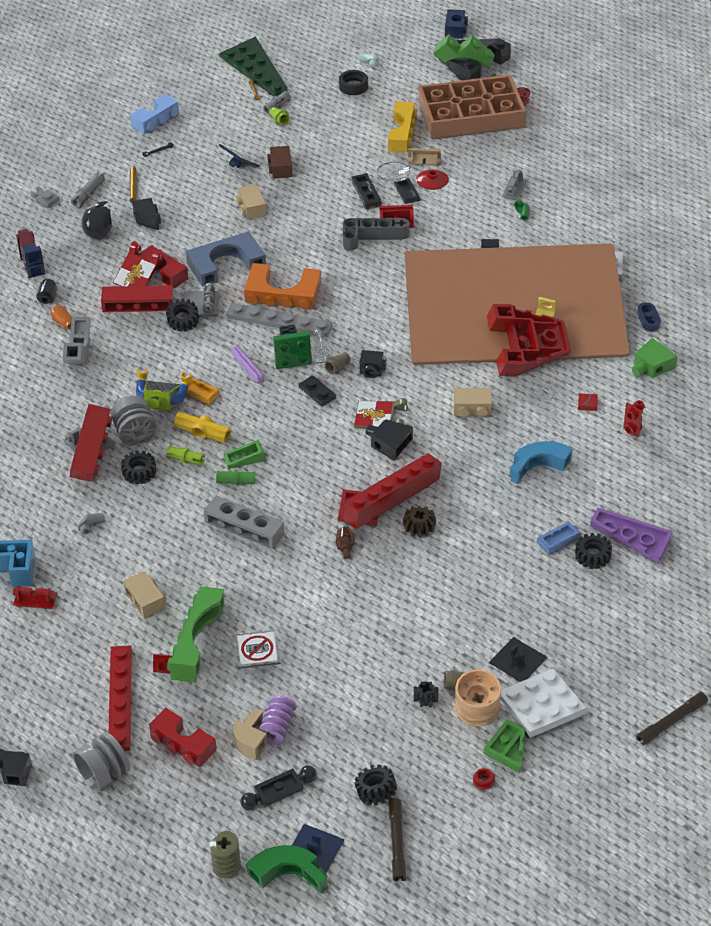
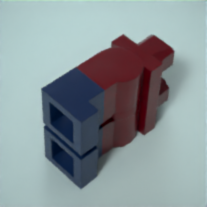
(30, 253)

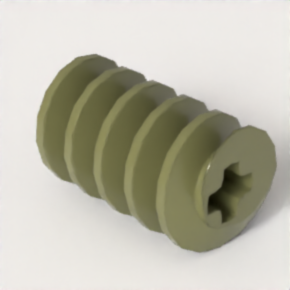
(225, 854)

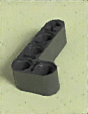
(373, 229)

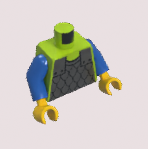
(161, 394)

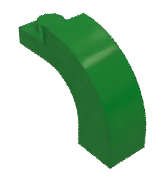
(287, 860)

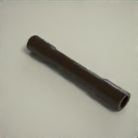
(689, 706)
(395, 818)

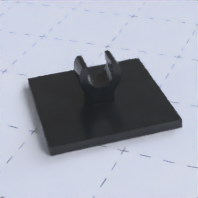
(518, 659)

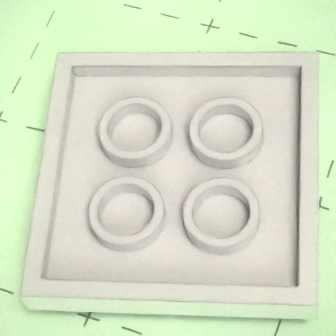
(542, 702)

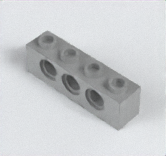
(244, 522)

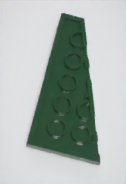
(255, 64)

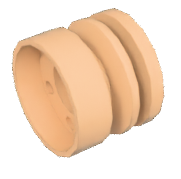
(478, 697)

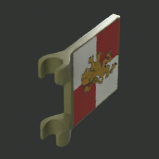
(376, 411)

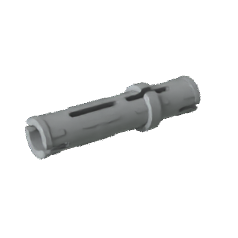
(84, 192)

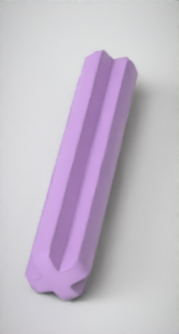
(247, 364)

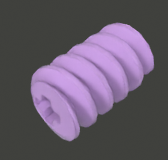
(277, 719)

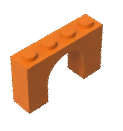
(302, 295)

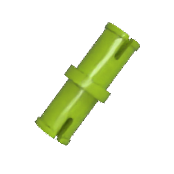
(185, 455)

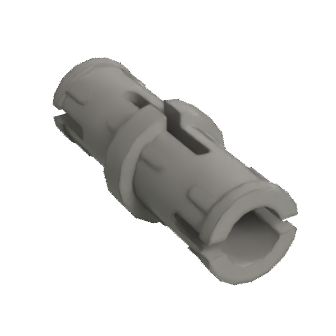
(277, 101)

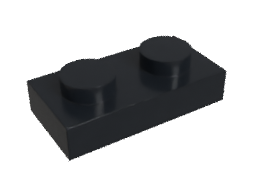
(317, 390)

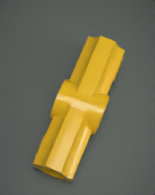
(202, 427)

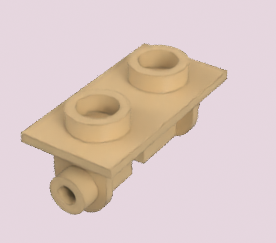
(417, 155)

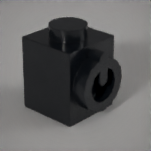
(372, 363)

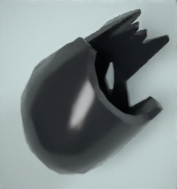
(97, 221)

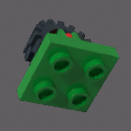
(292, 348)

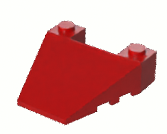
(531, 339)

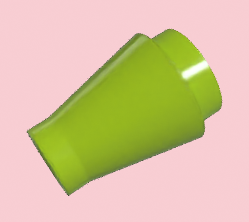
(280, 116)

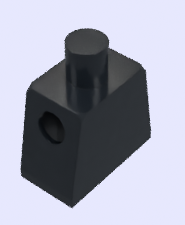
(390, 437)

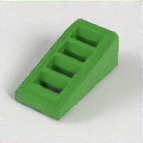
(250, 448)

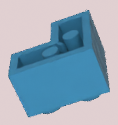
(19, 560)

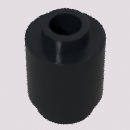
(46, 291)

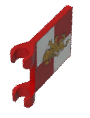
(137, 270)

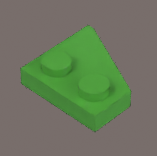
(507, 745)

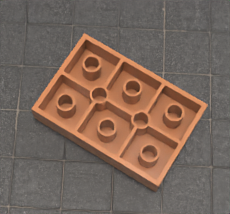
(471, 106)

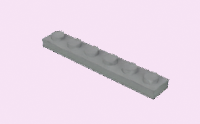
(277, 319)

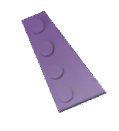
(635, 534)

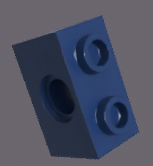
(456, 23)

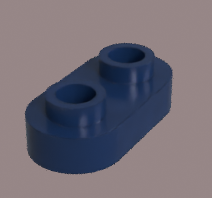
(648, 316)

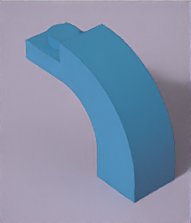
(538, 454)

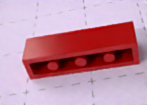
(136, 298)
(90, 442)

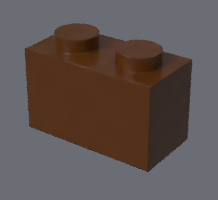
(280, 162)

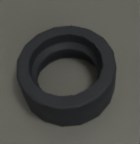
(353, 89)

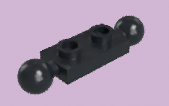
(278, 787)

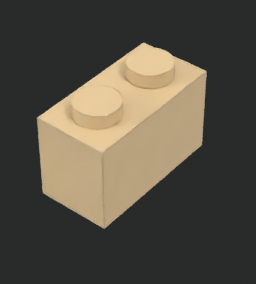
(251, 202)
(472, 402)
(144, 594)

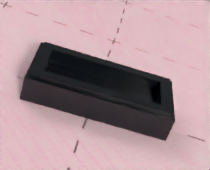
(407, 191)

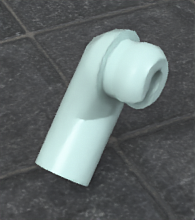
(373, 60)

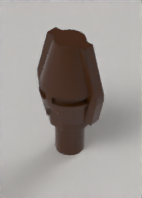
(345, 541)

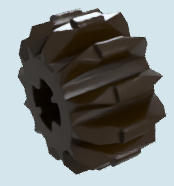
(419, 521)

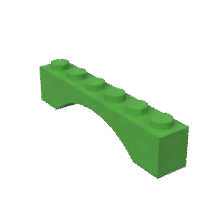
(206, 608)

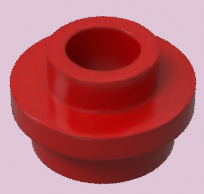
(483, 773)

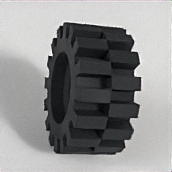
(179, 307)
(138, 459)
(593, 559)
(375, 794)

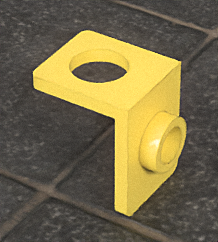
(546, 310)

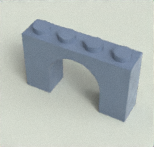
(241, 245)

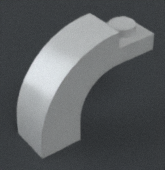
(78, 347)

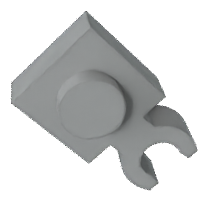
(45, 198)

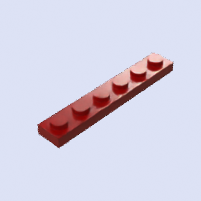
(120, 695)

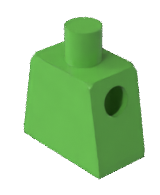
(653, 359)

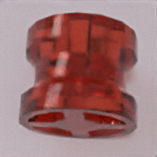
(524, 95)

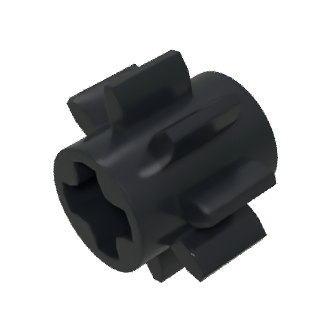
(426, 694)

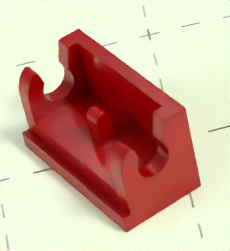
(398, 211)

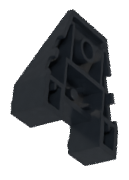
(470, 69)

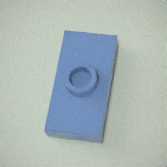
(558, 537)

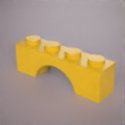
(401, 137)

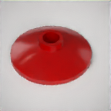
(432, 179)

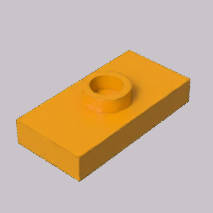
(202, 391)

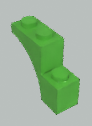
(471, 48)

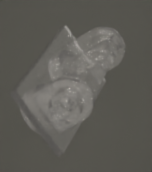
(320, 347)

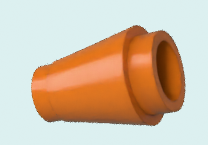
(61, 316)

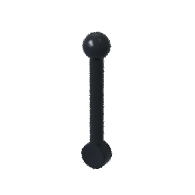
(169, 145)

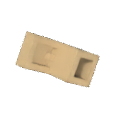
(248, 737)

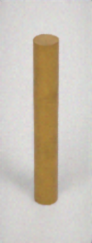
(133, 178)

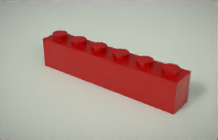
(391, 490)

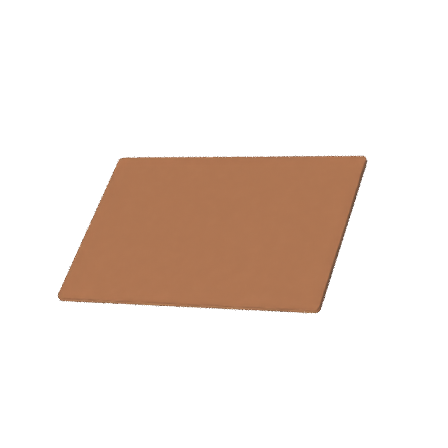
(457, 287)

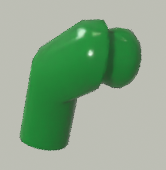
(522, 208)

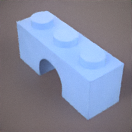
(164, 109)

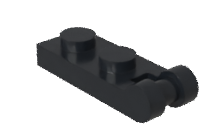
(366, 191)

